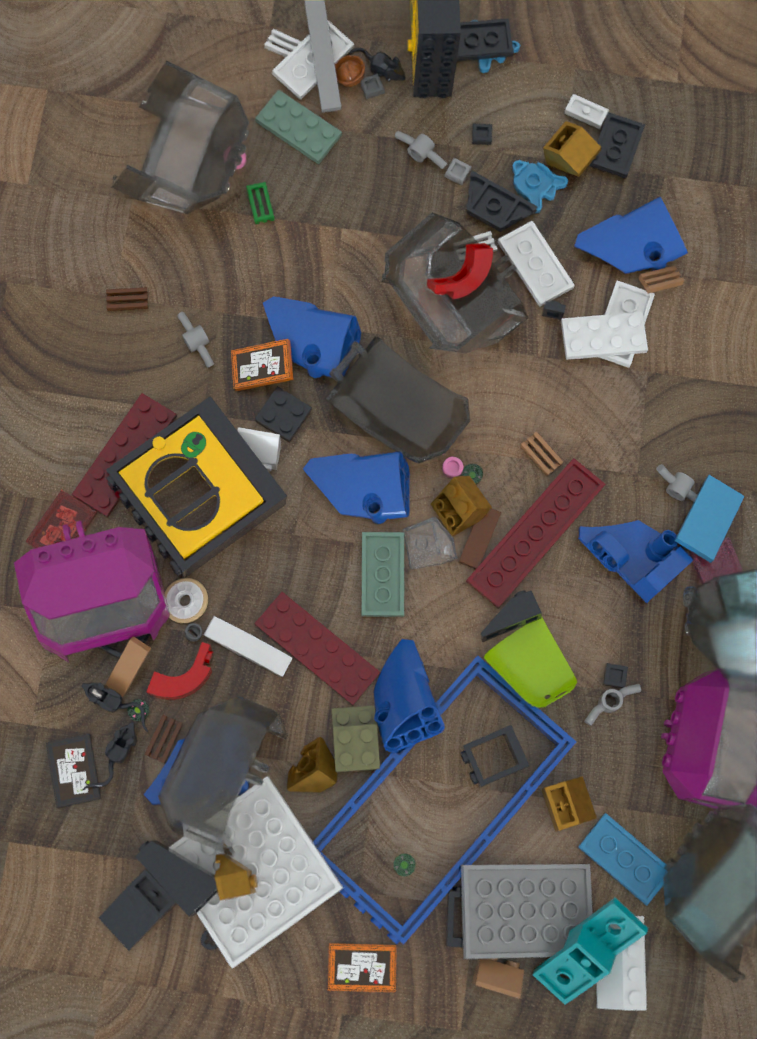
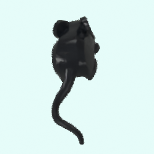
(383, 65)
(109, 699)
(118, 750)

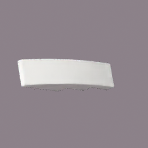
(247, 646)

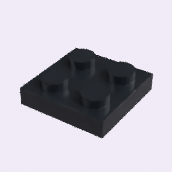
(283, 414)

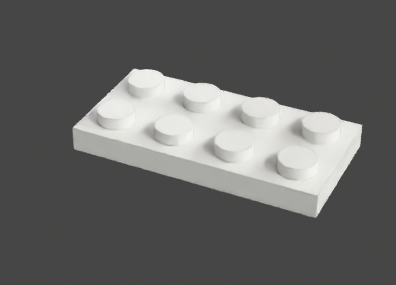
(298, 68)
(536, 263)
(627, 300)
(604, 335)

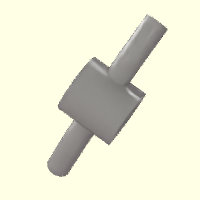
(421, 148)
(195, 339)
(679, 485)
(603, 707)

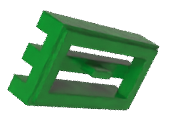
(263, 217)

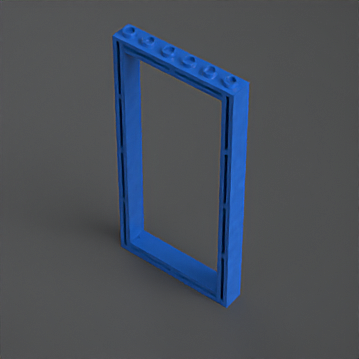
(534, 715)

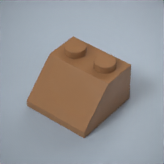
(499, 977)

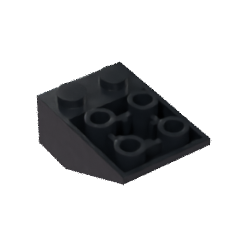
(137, 910)

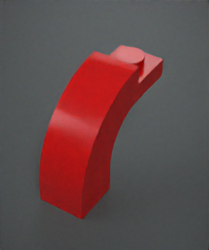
(469, 277)
(186, 684)

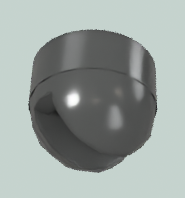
(196, 630)

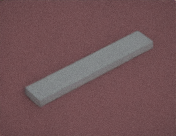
(322, 55)

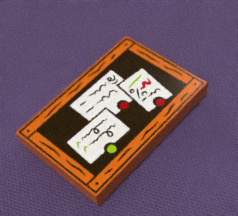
(262, 365)
(362, 967)

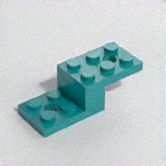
(590, 951)

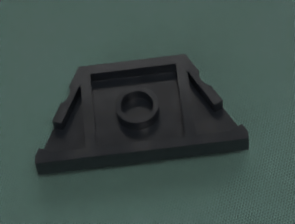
(496, 204)

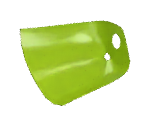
(533, 664)

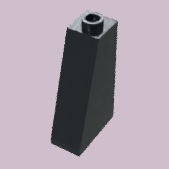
(181, 878)

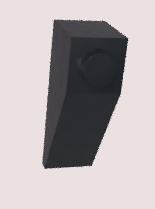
(516, 613)

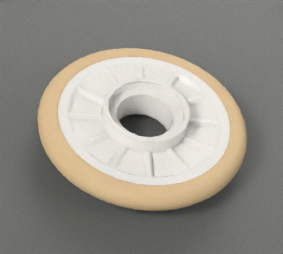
(197, 604)

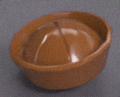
(350, 70)

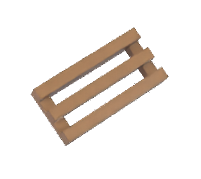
(659, 277)
(547, 448)

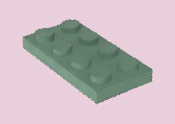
(298, 126)
(382, 574)

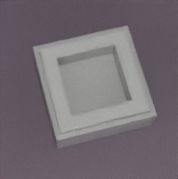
(458, 171)

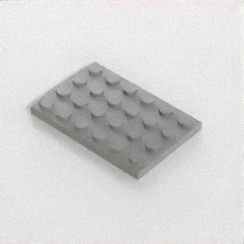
(522, 908)

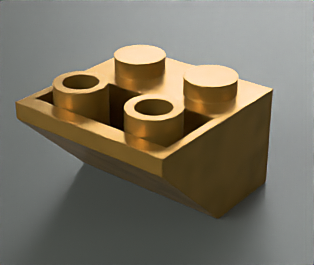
(571, 149)
(460, 504)
(568, 803)

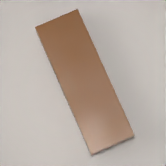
(128, 666)

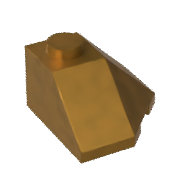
(315, 769)
(233, 878)

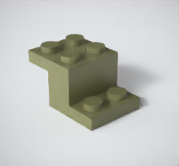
(355, 739)

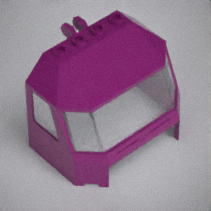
(92, 590)
(713, 741)

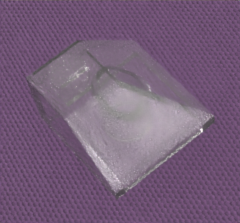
(429, 544)

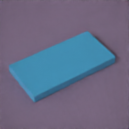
(709, 518)
(624, 858)

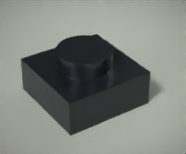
(553, 310)

